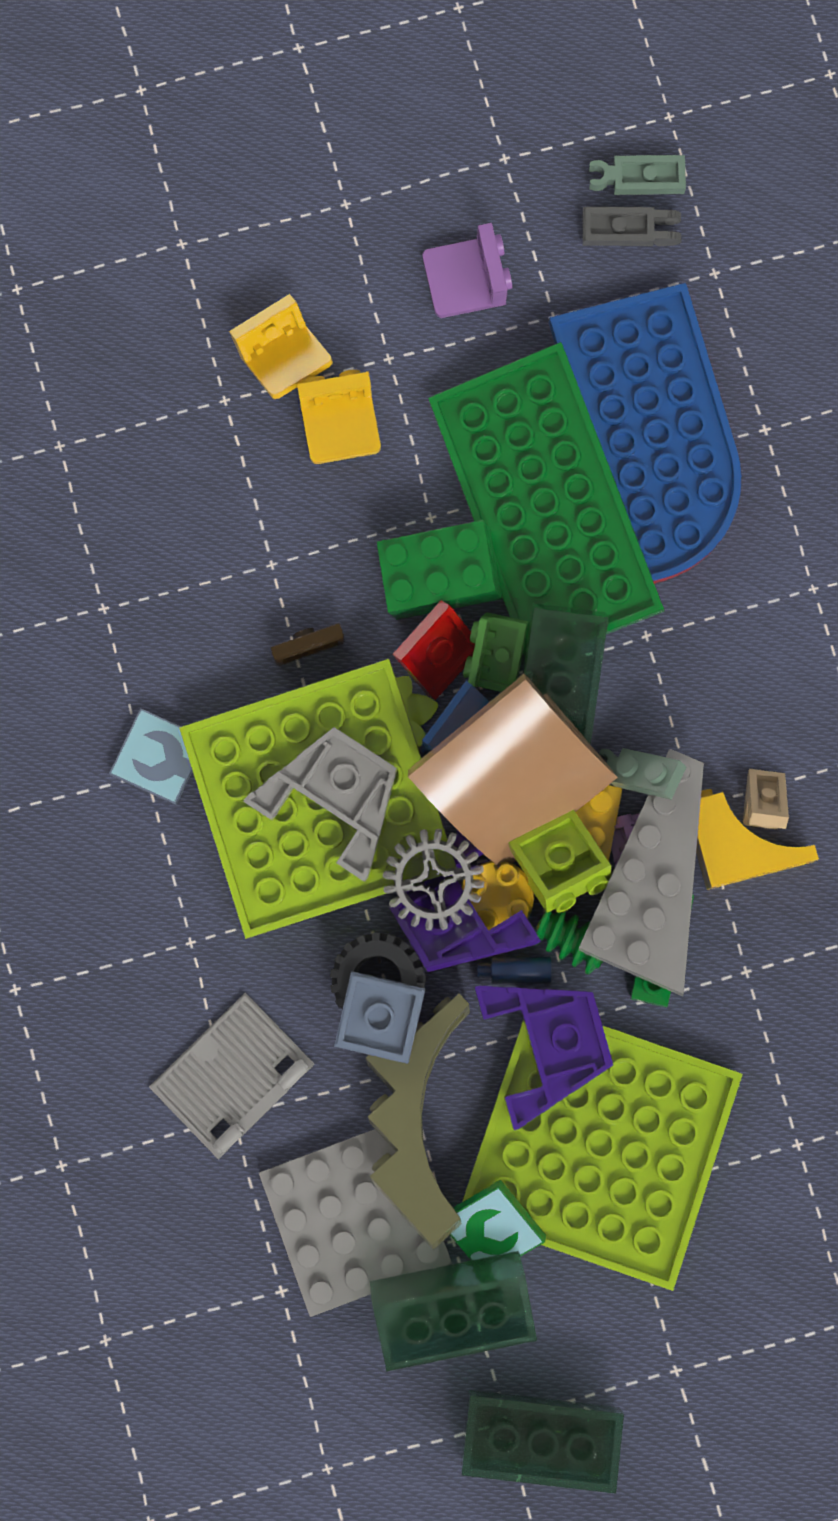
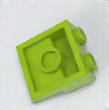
(561, 862)

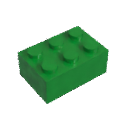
(439, 565)

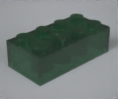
(567, 659)
(452, 1311)
(542, 1441)

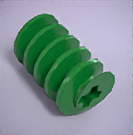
(566, 936)

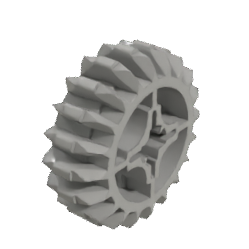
(440, 910)

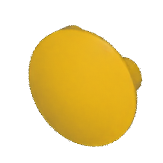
(503, 893)

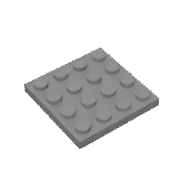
(341, 1224)

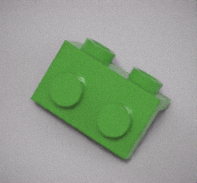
(496, 651)

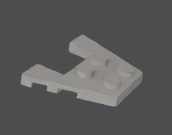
(345, 782)

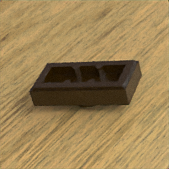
(307, 643)

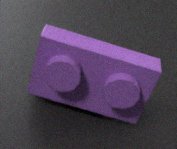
(467, 274)

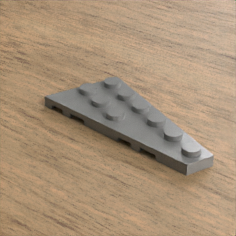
(649, 897)

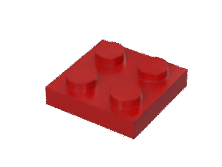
(436, 650)

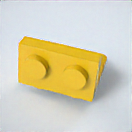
(280, 348)
(339, 417)

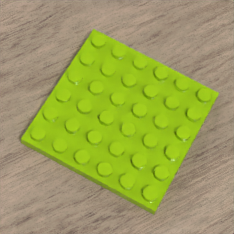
(288, 865)
(618, 1160)

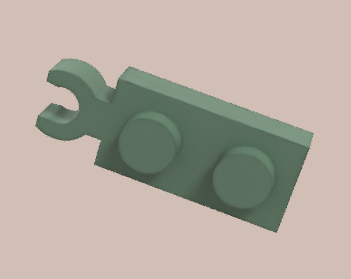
(641, 175)
(645, 772)

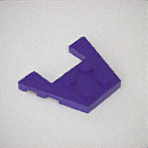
(466, 940)
(564, 1041)

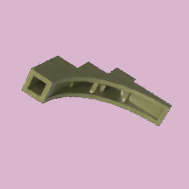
(406, 1174)

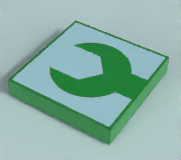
(495, 1224)

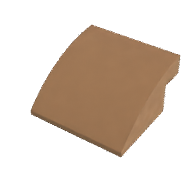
(511, 770)

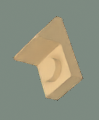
(766, 800)

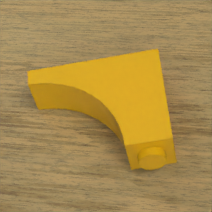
(732, 852)

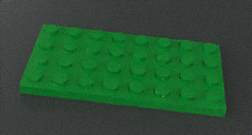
(545, 491)

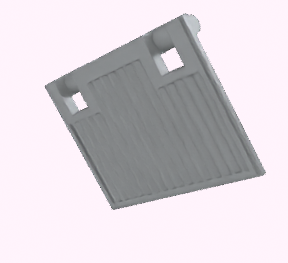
(231, 1075)

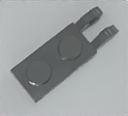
(628, 226)

